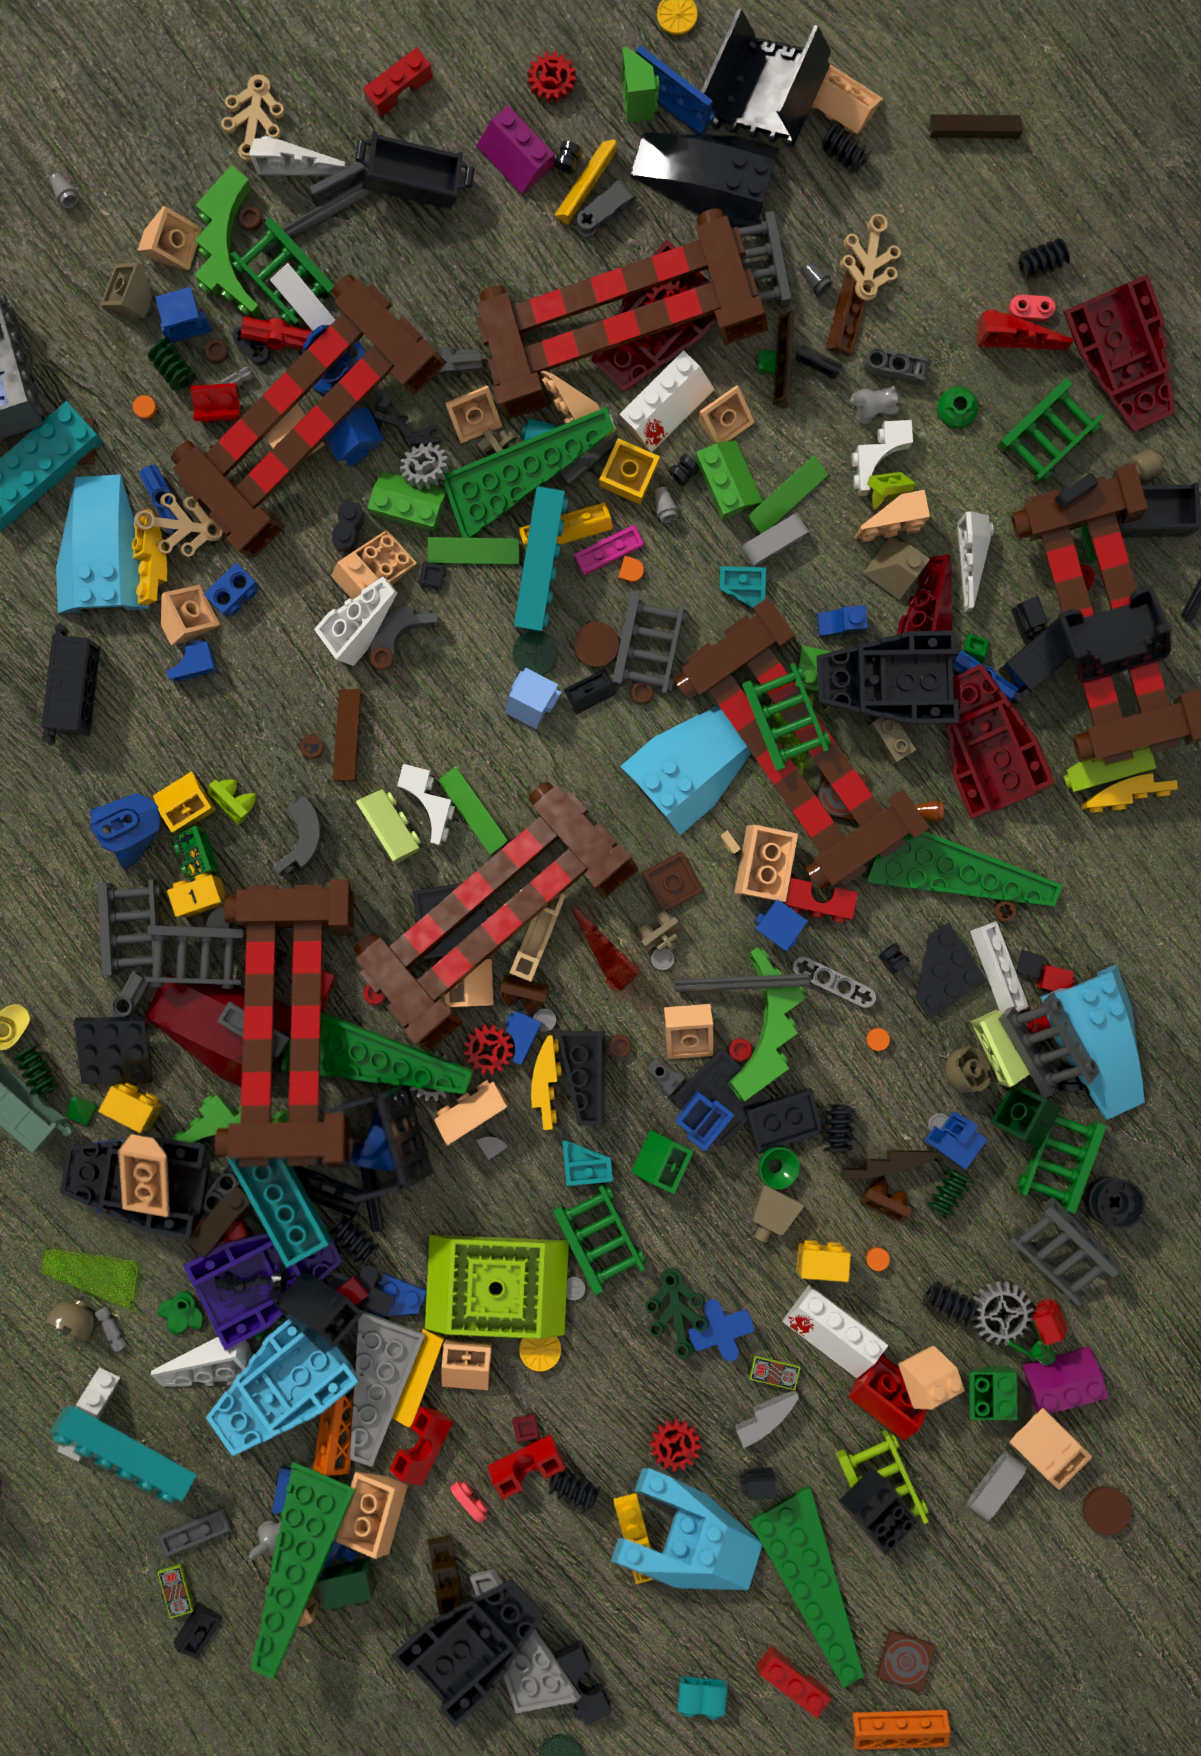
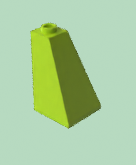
(1089, 774)

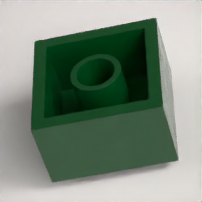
(1025, 1116)
(347, 1584)

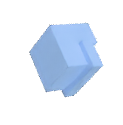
(531, 698)

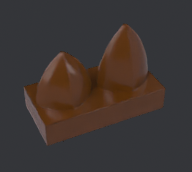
(533, 993)
(893, 1207)

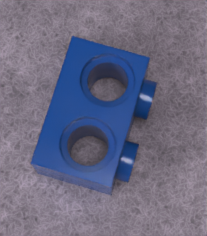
(227, 586)

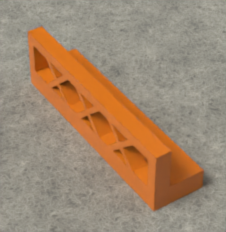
(327, 1444)
(904, 1729)

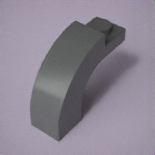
(400, 622)
(309, 840)

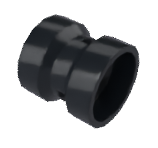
(568, 156)
(684, 469)
(894, 958)
(1070, 1085)

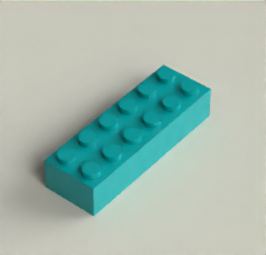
(42, 460)
(539, 558)
(283, 1209)
(123, 1454)

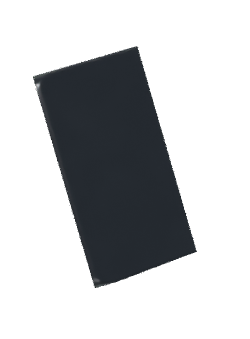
(818, 361)
(590, 691)
(197, 1630)

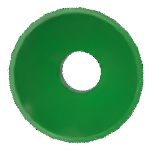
(950, 415)
(785, 1174)

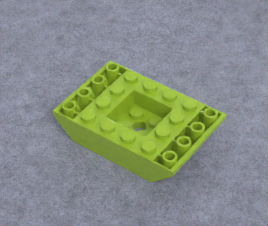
(531, 1279)

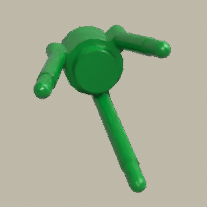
(1040, 1352)

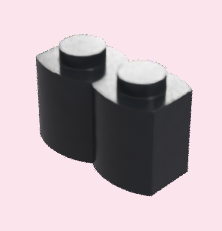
(345, 533)
(1029, 617)
(758, 1483)

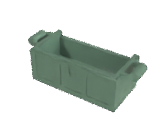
(28, 1116)

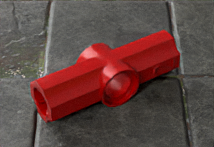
(274, 333)

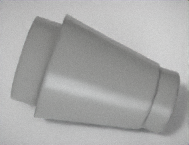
(64, 192)
(665, 505)

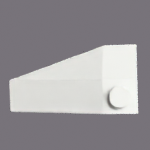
(282, 158)
(974, 540)
(354, 625)
(205, 1365)

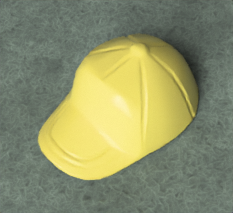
(13, 1023)

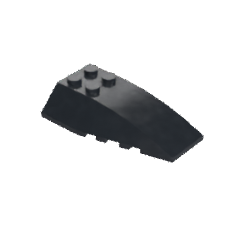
(708, 172)
(893, 678)
(95, 1180)
(471, 1648)

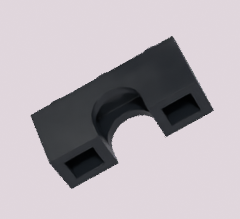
(594, 1701)

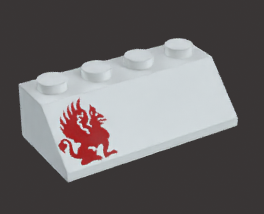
(666, 402)
(835, 1332)

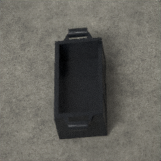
(412, 170)
(1170, 512)
(1036, 661)
(70, 685)

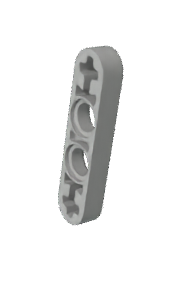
(835, 979)

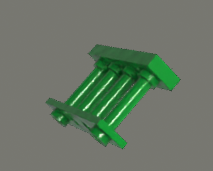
(289, 251)
(1045, 410)
(764, 713)
(1077, 1177)
(587, 1257)

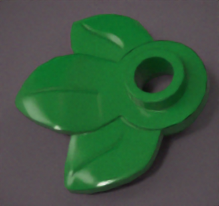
(181, 1316)

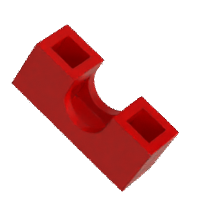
(409, 71)
(840, 905)
(1050, 980)
(414, 1464)
(509, 1471)
(801, 1689)

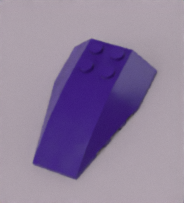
(249, 1313)

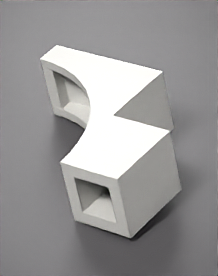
(894, 437)
(439, 809)
(94, 1401)

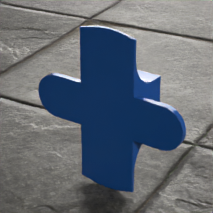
(722, 1330)

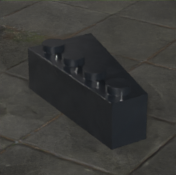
(585, 1069)

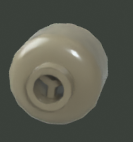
(1148, 464)

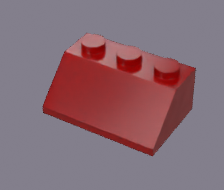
(886, 1398)

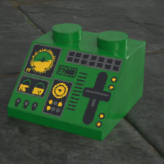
(196, 853)

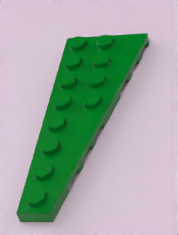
(501, 480)
(951, 868)
(371, 1057)
(306, 1535)
(801, 1556)

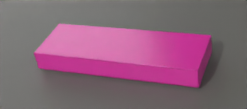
(609, 550)

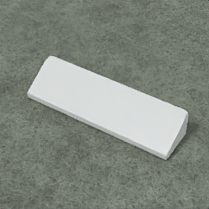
(301, 298)
(999, 967)

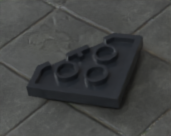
(946, 971)

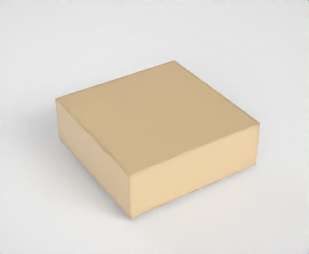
(729, 842)

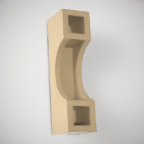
(536, 940)

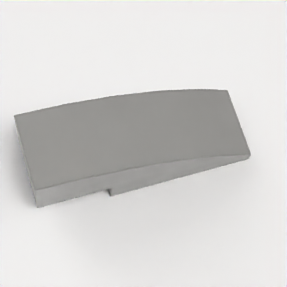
(767, 1417)

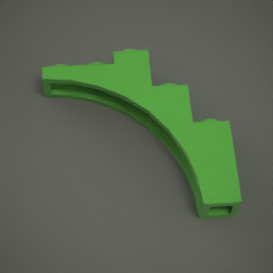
(218, 211)
(766, 1062)
(218, 1114)

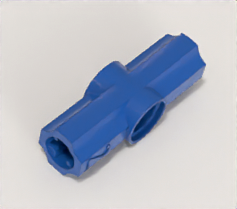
(156, 488)
(964, 662)

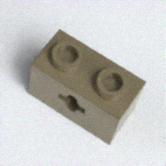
(892, 739)

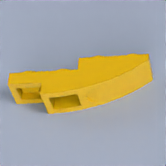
(153, 563)
(1120, 793)
(546, 1071)
(632, 1525)

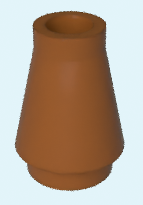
(931, 811)

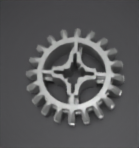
(1011, 1312)

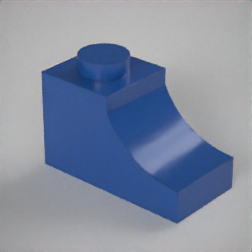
(842, 621)
(196, 662)
(523, 1031)

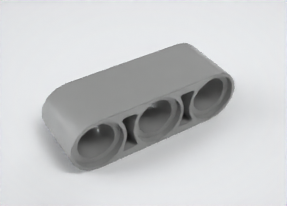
(775, 540)
(996, 1486)

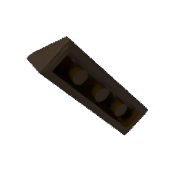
(975, 126)
(783, 359)

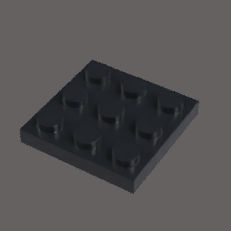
(429, 898)
(113, 1050)
(712, 1083)

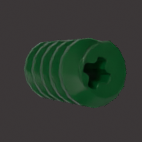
(170, 365)
(35, 1071)
(949, 1193)

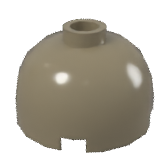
(968, 1070)
(72, 1319)

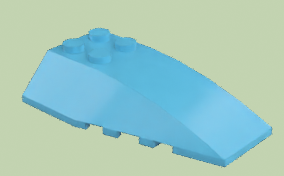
(96, 548)
(689, 766)
(1107, 1029)
(280, 1389)

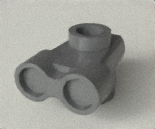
(669, 1079)

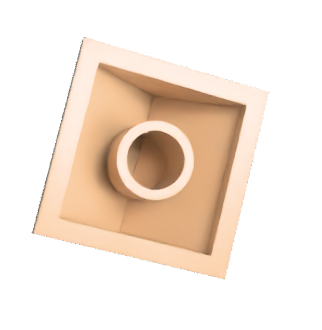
(473, 414)
(726, 416)

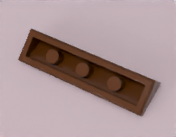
(847, 317)
(347, 735)

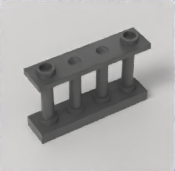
(773, 250)
(628, 651)
(109, 917)
(205, 937)
(1035, 1060)
(1070, 1231)

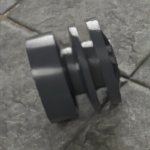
(1127, 1202)

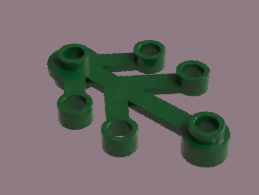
(677, 1309)

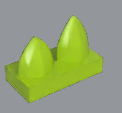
(889, 485)
(236, 808)

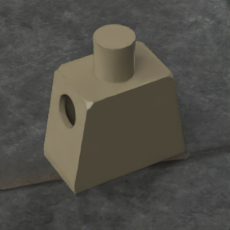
(774, 1212)

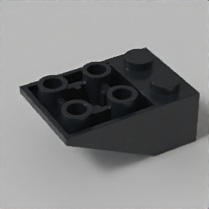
(318, 1311)
(879, 1511)

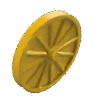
(677, 16)
(540, 1353)

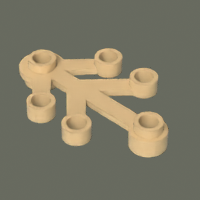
(253, 113)
(869, 260)
(182, 525)

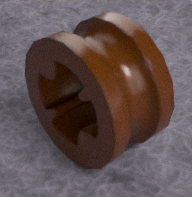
(998, 915)

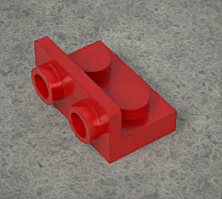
(215, 402)

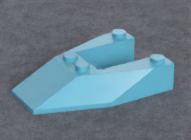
(703, 1544)

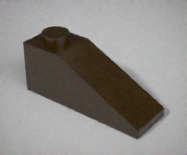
(221, 1221)

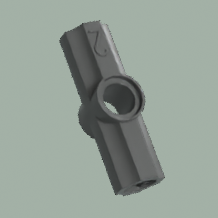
(460, 361)
(588, 460)
(132, 993)

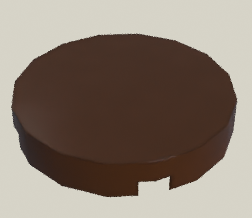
(596, 644)
(1106, 1510)

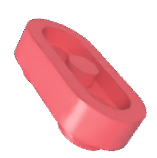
(1032, 308)
(475, 1508)

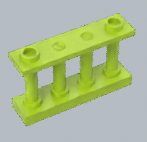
(850, 1462)

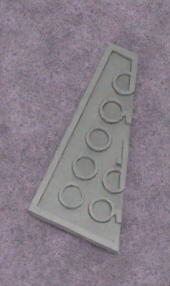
(382, 1366)
(534, 1675)

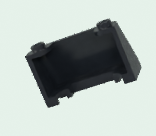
(1117, 637)

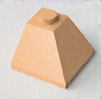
(170, 239)
(186, 614)

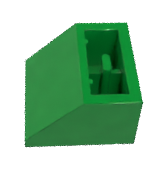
(662, 1161)
(993, 1393)

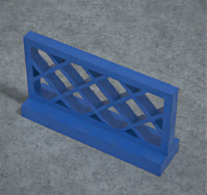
(680, 96)

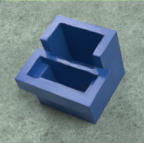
(181, 315)
(354, 437)
(780, 925)
(703, 1119)
(957, 1140)

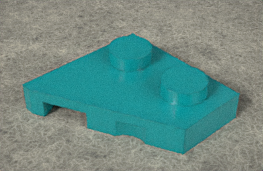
(744, 583)
(585, 1165)

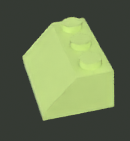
(389, 825)
(999, 1049)

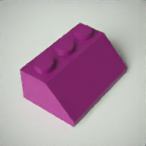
(515, 150)
(1066, 1382)

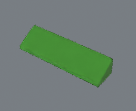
(787, 495)
(473, 551)
(473, 810)

